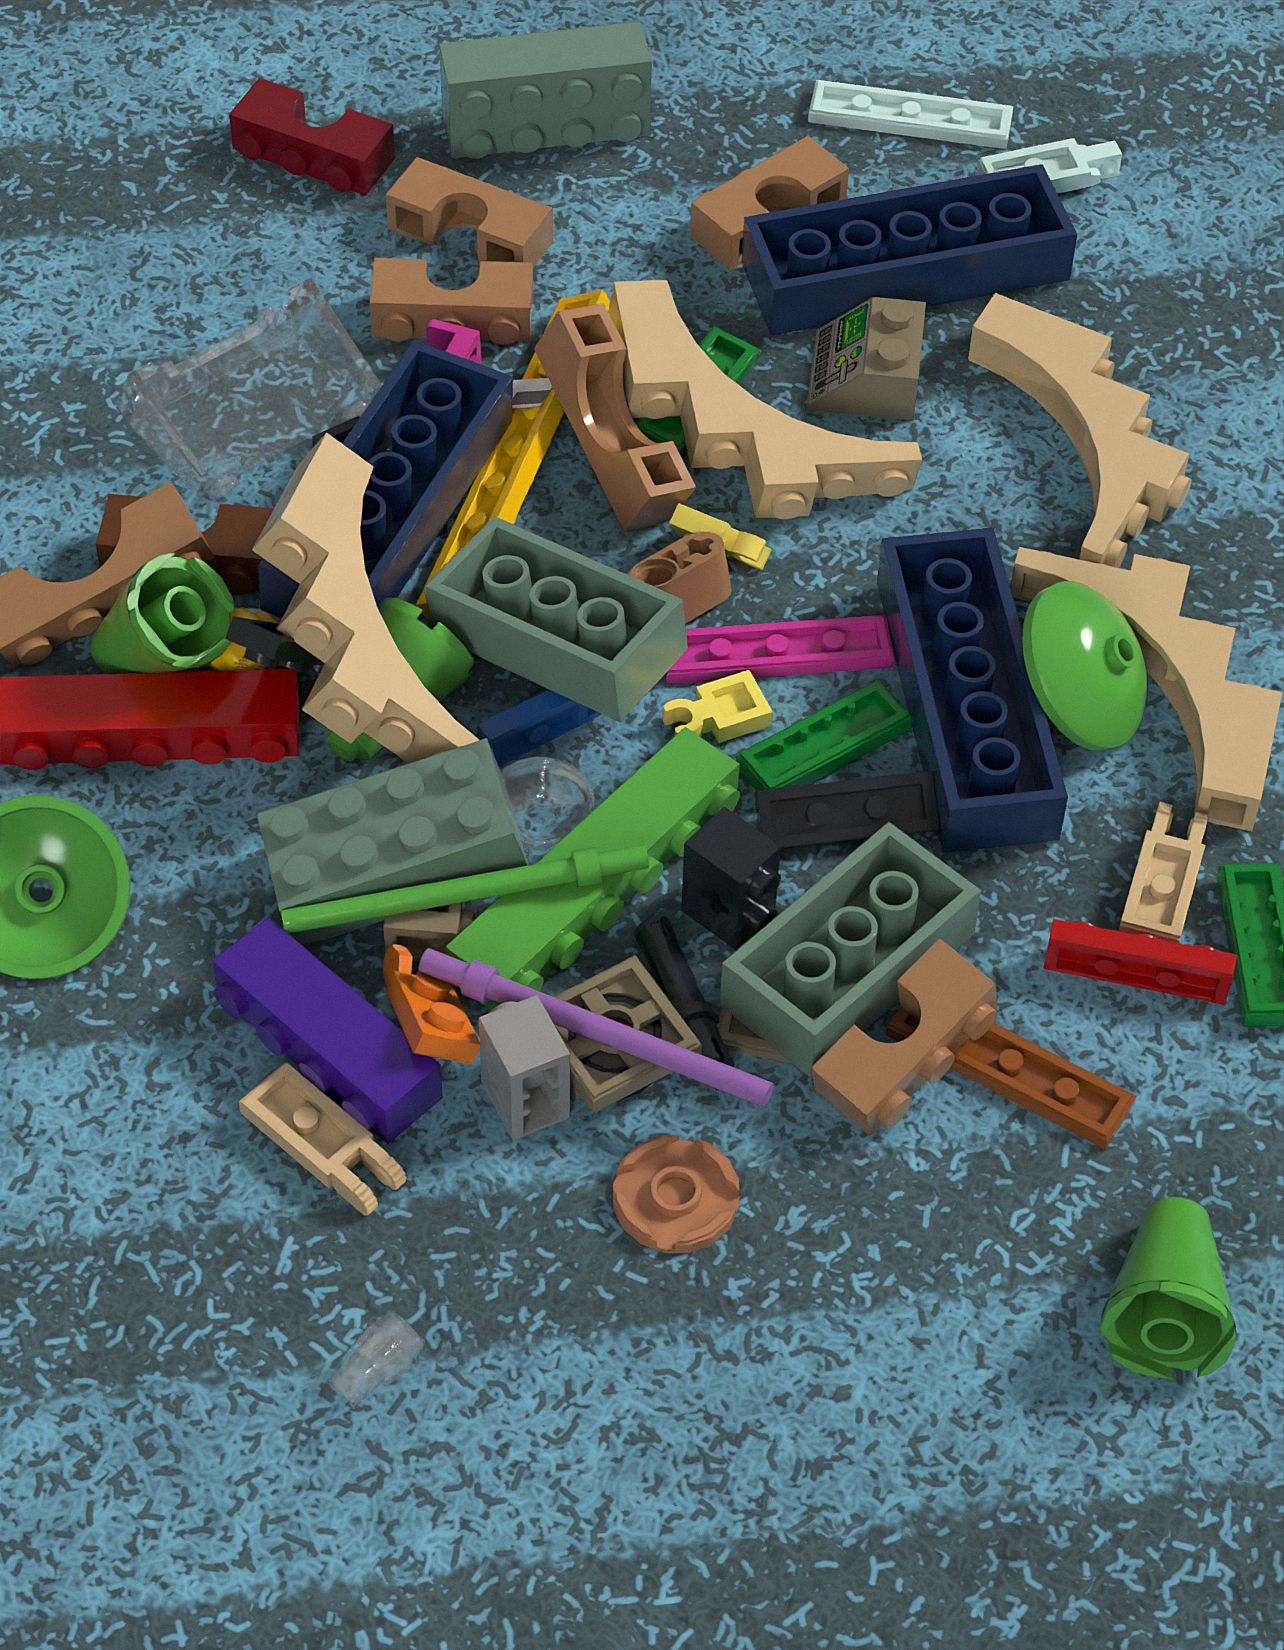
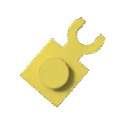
(737, 543)
(724, 706)

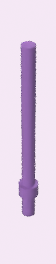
(484, 984)

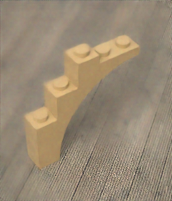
(1105, 420)
(729, 427)
(335, 615)
(1188, 658)

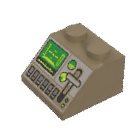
(869, 360)

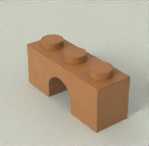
(788, 180)
(436, 199)
(495, 304)
(876, 1079)

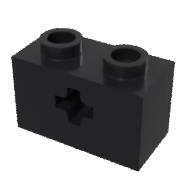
(730, 878)

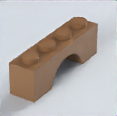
(586, 371)
(45, 613)

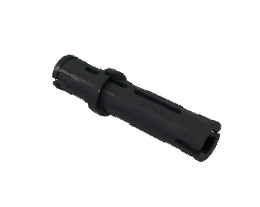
(680, 986)

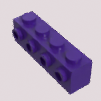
(326, 1030)

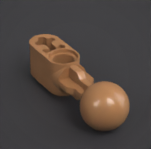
(689, 569)

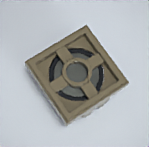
(633, 999)

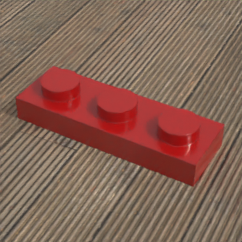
(1140, 961)

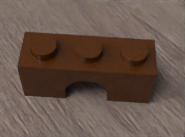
(229, 539)

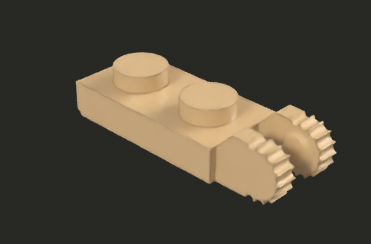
(1164, 878)
(320, 1135)

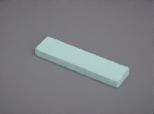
(910, 114)

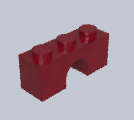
(346, 154)

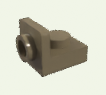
(427, 928)

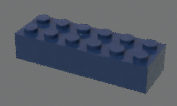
(908, 245)
(426, 446)
(970, 690)

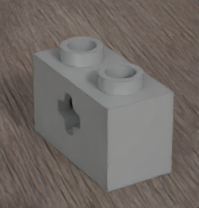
(524, 1066)

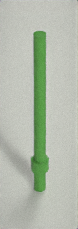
(584, 867)

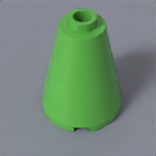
(165, 619)
(434, 656)
(1170, 1296)

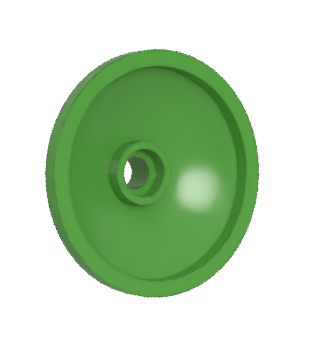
(1085, 665)
(89, 878)

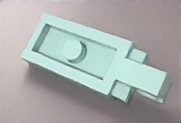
(1065, 161)

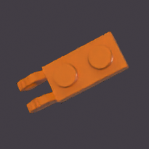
(428, 1010)

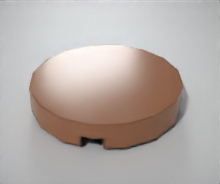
(674, 1214)

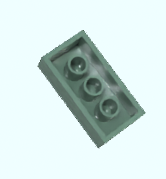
(545, 89)
(558, 618)
(392, 833)
(845, 945)

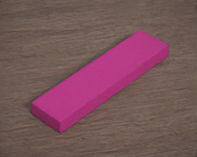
(784, 649)

